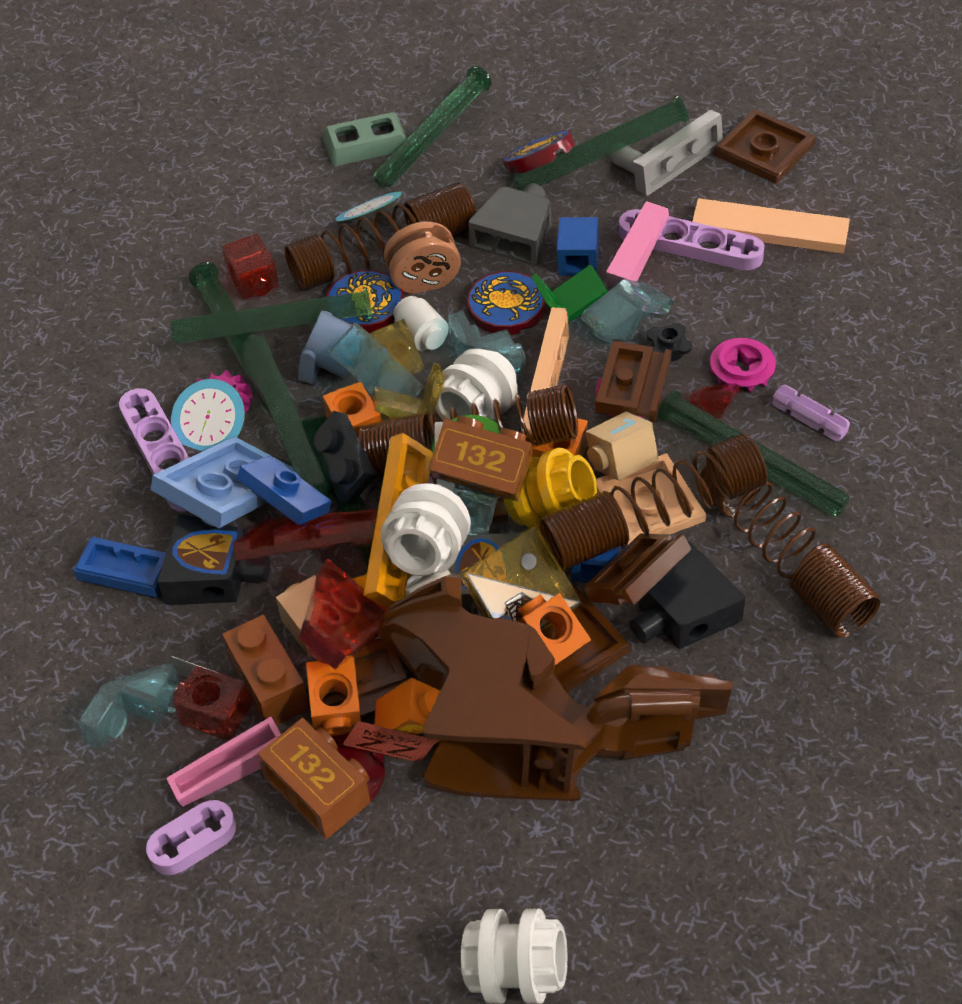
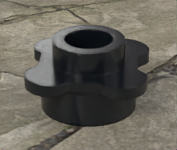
(671, 338)

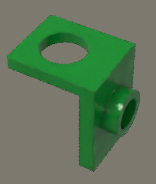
(574, 294)

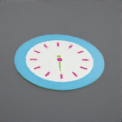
(368, 206)
(207, 414)

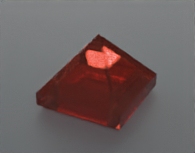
(715, 399)

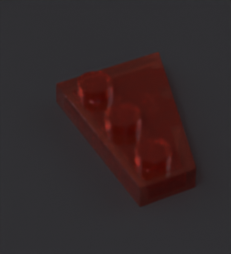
(284, 535)
(339, 617)

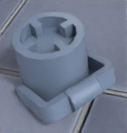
(322, 338)

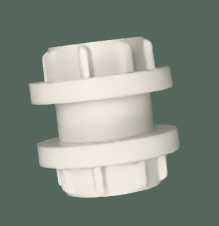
(478, 379)
(425, 529)
(514, 956)

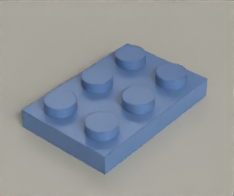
(209, 483)

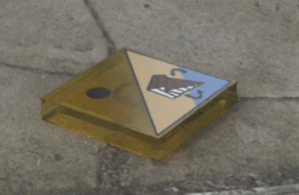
(517, 575)

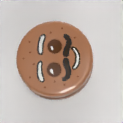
(422, 257)

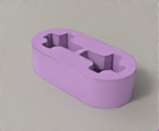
(191, 837)

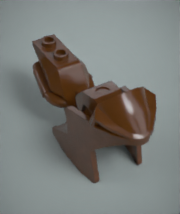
(504, 693)

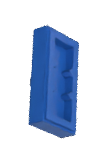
(284, 490)
(120, 566)

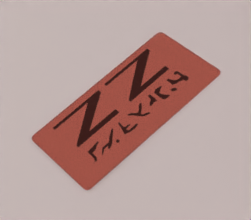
(389, 742)

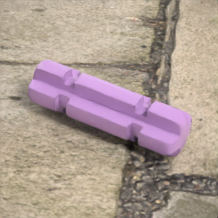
(810, 412)

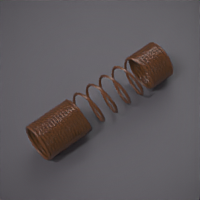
(310, 257)
(549, 410)
(600, 526)
(822, 576)

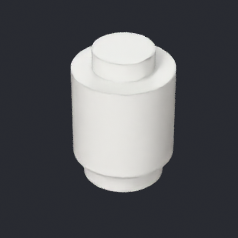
(423, 322)

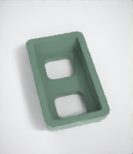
(368, 144)

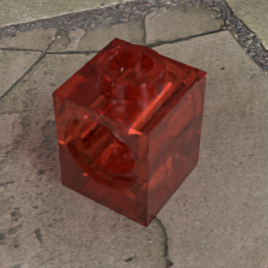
(250, 266)
(222, 716)

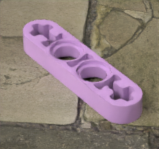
(697, 233)
(152, 451)

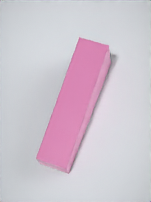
(637, 245)
(224, 764)

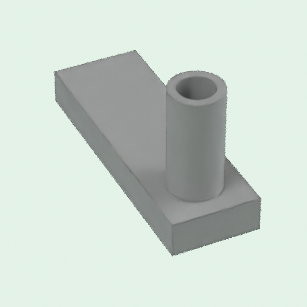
(671, 155)

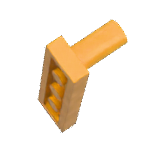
(405, 466)

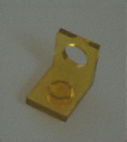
(400, 345)
(401, 405)

